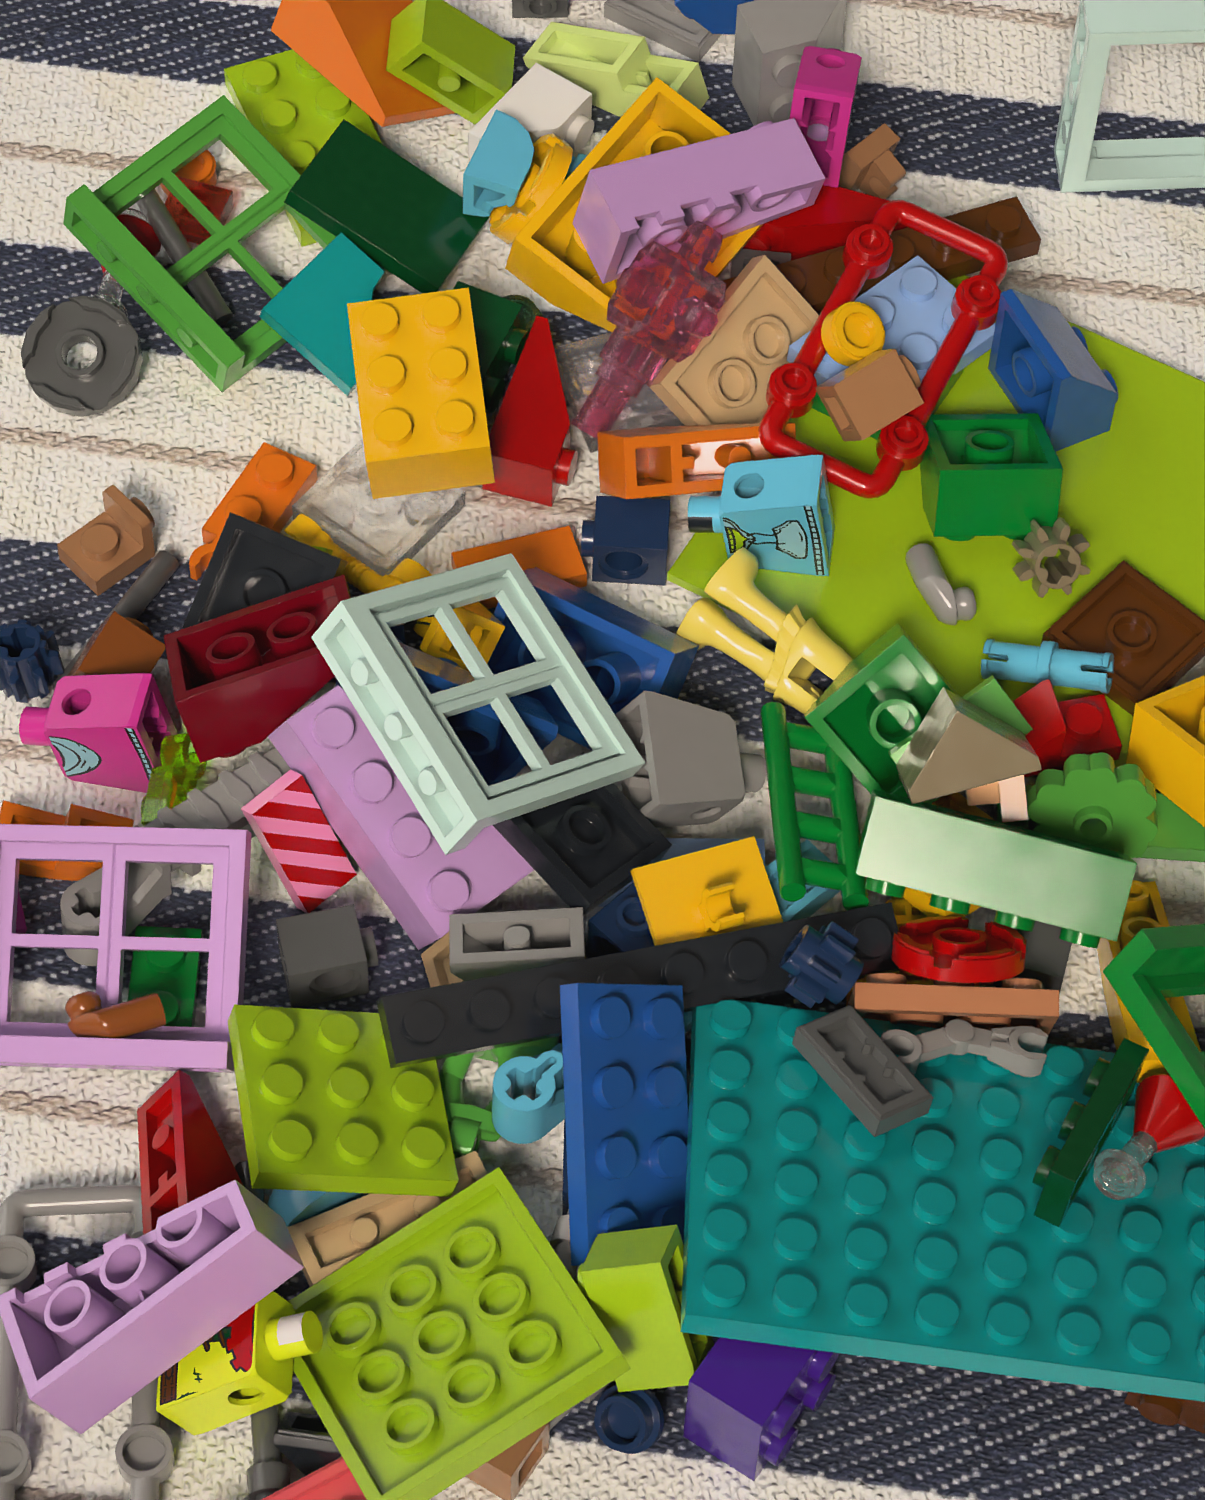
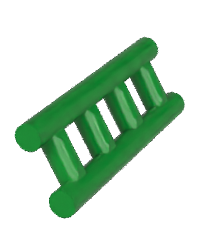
(791, 825)

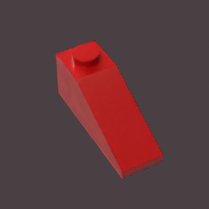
(819, 225)
(533, 426)
(178, 1150)

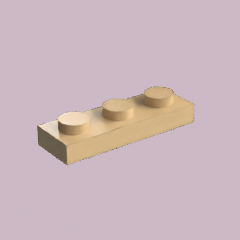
(355, 1227)

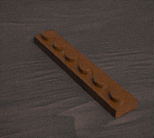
(999, 221)

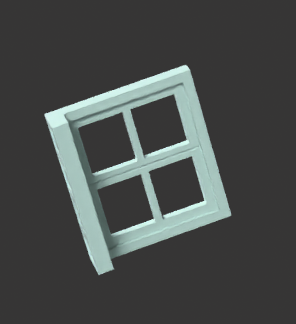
(413, 723)

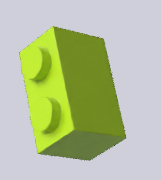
(450, 58)
(637, 1295)

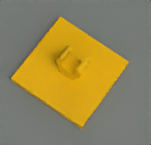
(706, 893)

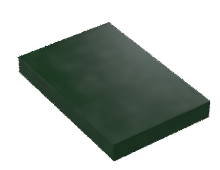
(386, 208)

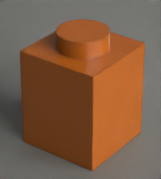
(119, 647)

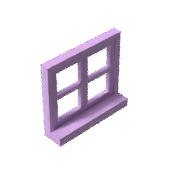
(162, 1047)

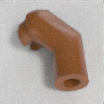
(115, 1021)

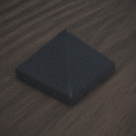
(305, 1441)

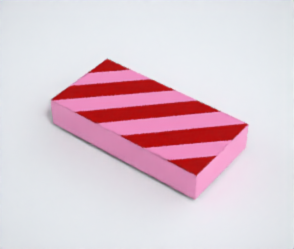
(299, 841)

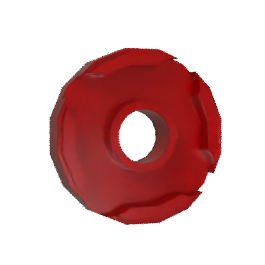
(951, 952)

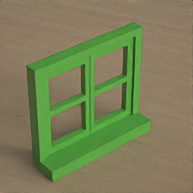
(161, 291)

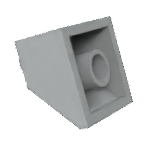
(771, 46)

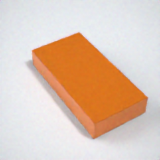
(547, 550)

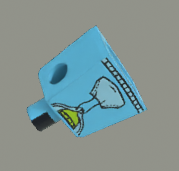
(774, 511)

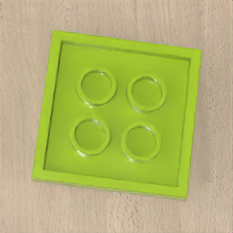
(331, 1109)

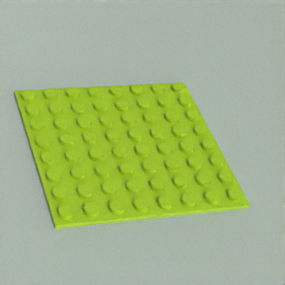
(1125, 490)

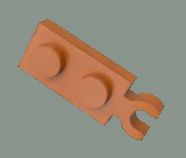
(260, 494)

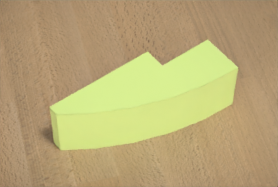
(613, 66)

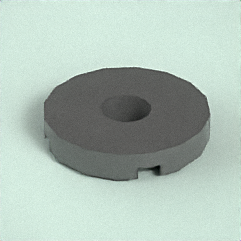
(100, 384)

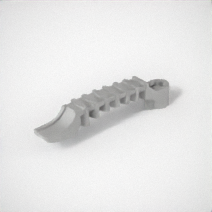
(149, 883)

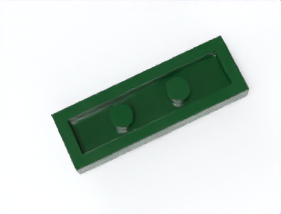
(1087, 1130)

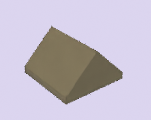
(962, 750)

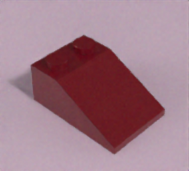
(250, 668)

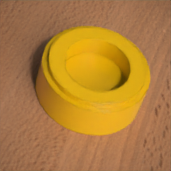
(852, 333)

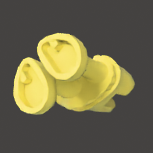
(799, 644)

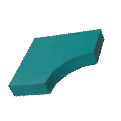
(314, 310)

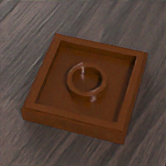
(1144, 628)

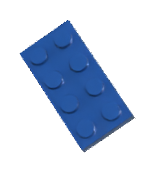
(624, 1108)

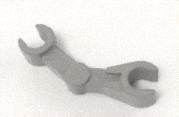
(1012, 1048)

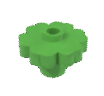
(1095, 804)

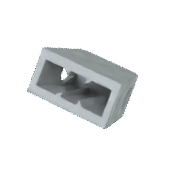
(690, 761)

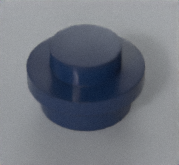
(629, 1420)

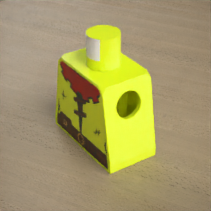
(239, 1367)

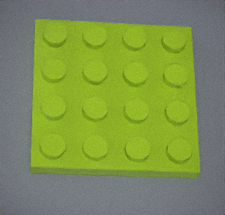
(450, 1344)

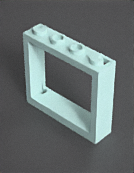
(1123, 163)

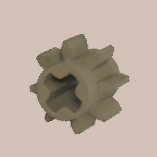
(1055, 572)

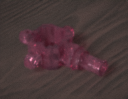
(659, 313)

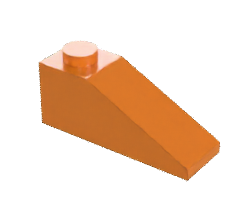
(675, 458)

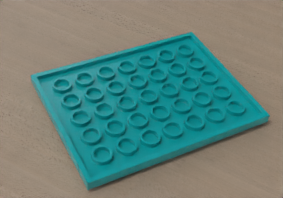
(930, 1230)

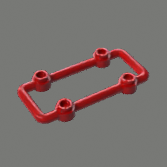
(868, 256)

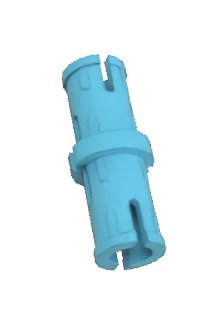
(1049, 662)

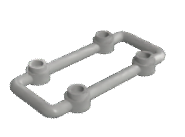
(145, 1449)

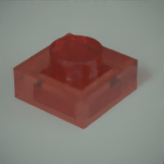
(215, 199)

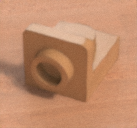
(110, 543)

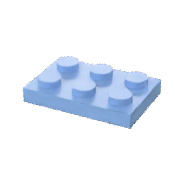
(915, 318)

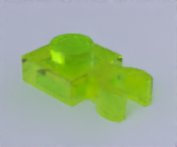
(173, 779)

